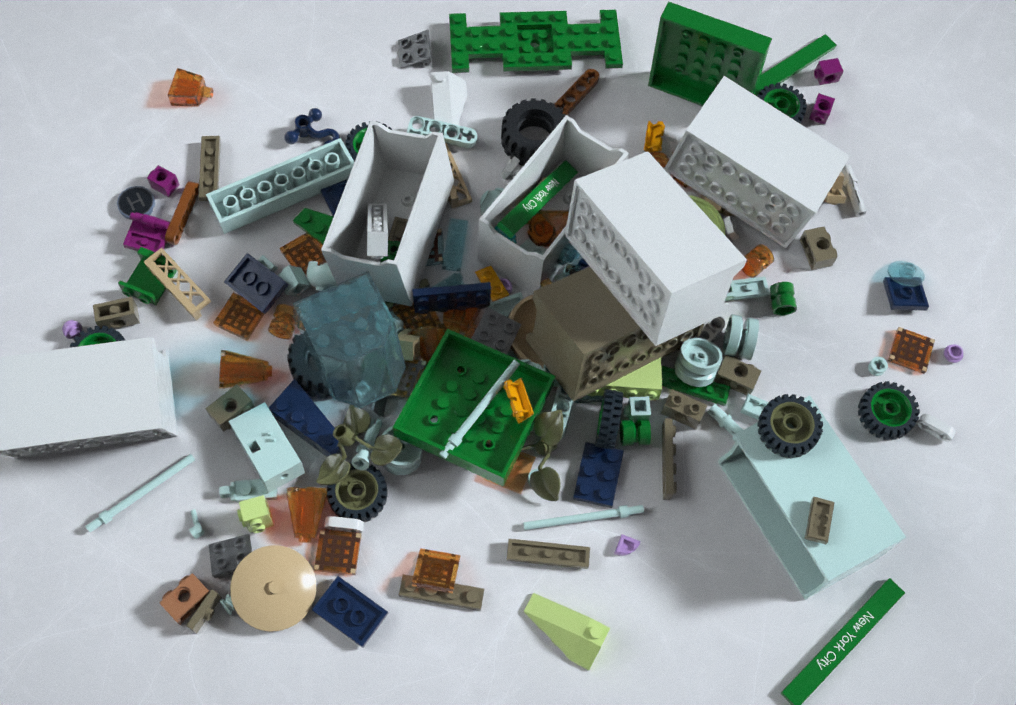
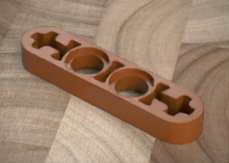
(575, 93)
(182, 213)

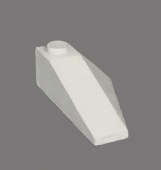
(448, 98)

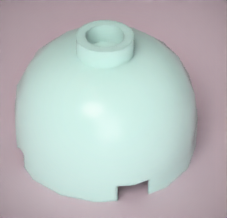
(320, 276)

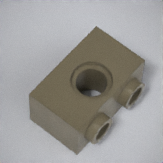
(818, 258)
(116, 313)
(740, 384)
(233, 398)
(684, 409)

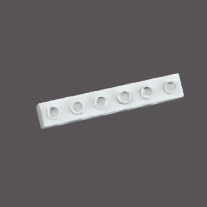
(377, 231)

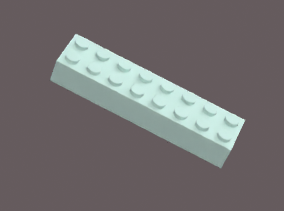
(280, 186)

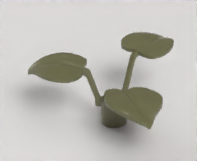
(356, 422)
(550, 427)

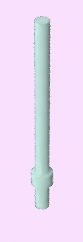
(456, 439)
(622, 511)
(106, 516)

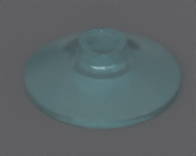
(906, 273)

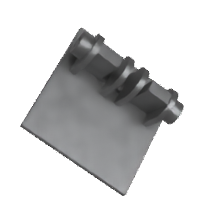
(415, 49)
(496, 331)
(228, 554)

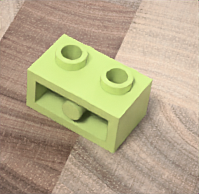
(255, 514)

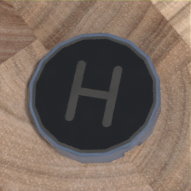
(135, 200)

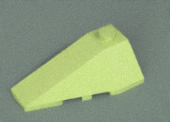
(571, 631)

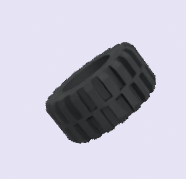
(525, 115)
(306, 377)

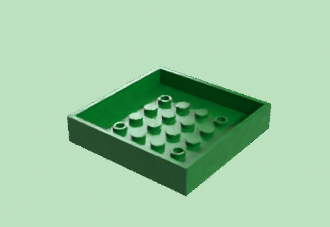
(700, 50)
(453, 397)

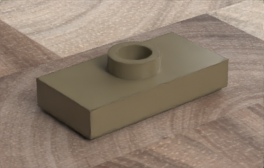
(819, 520)
(204, 611)

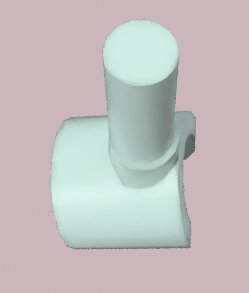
(196, 530)

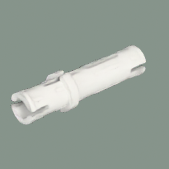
(850, 183)

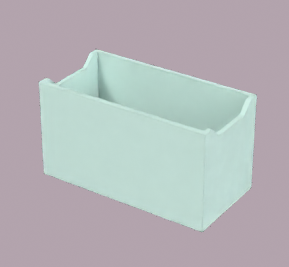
(780, 497)

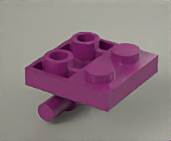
(146, 232)

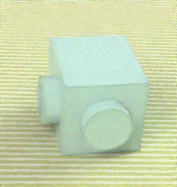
(296, 279)
(638, 409)

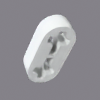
(936, 427)
(343, 524)

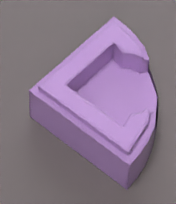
(626, 545)

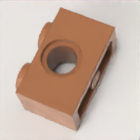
(182, 610)

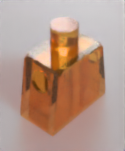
(188, 89)
(460, 320)

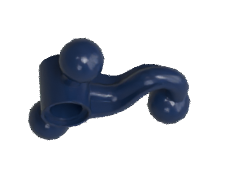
(314, 115)

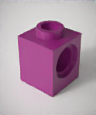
(828, 71)
(821, 108)
(168, 184)

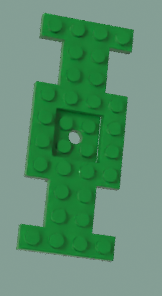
(547, 28)

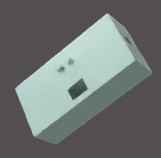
(267, 447)

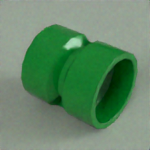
(782, 298)
(635, 432)

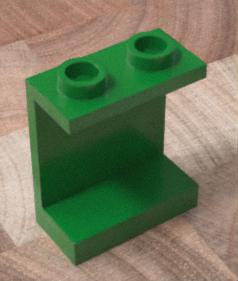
(143, 283)

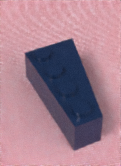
(305, 419)

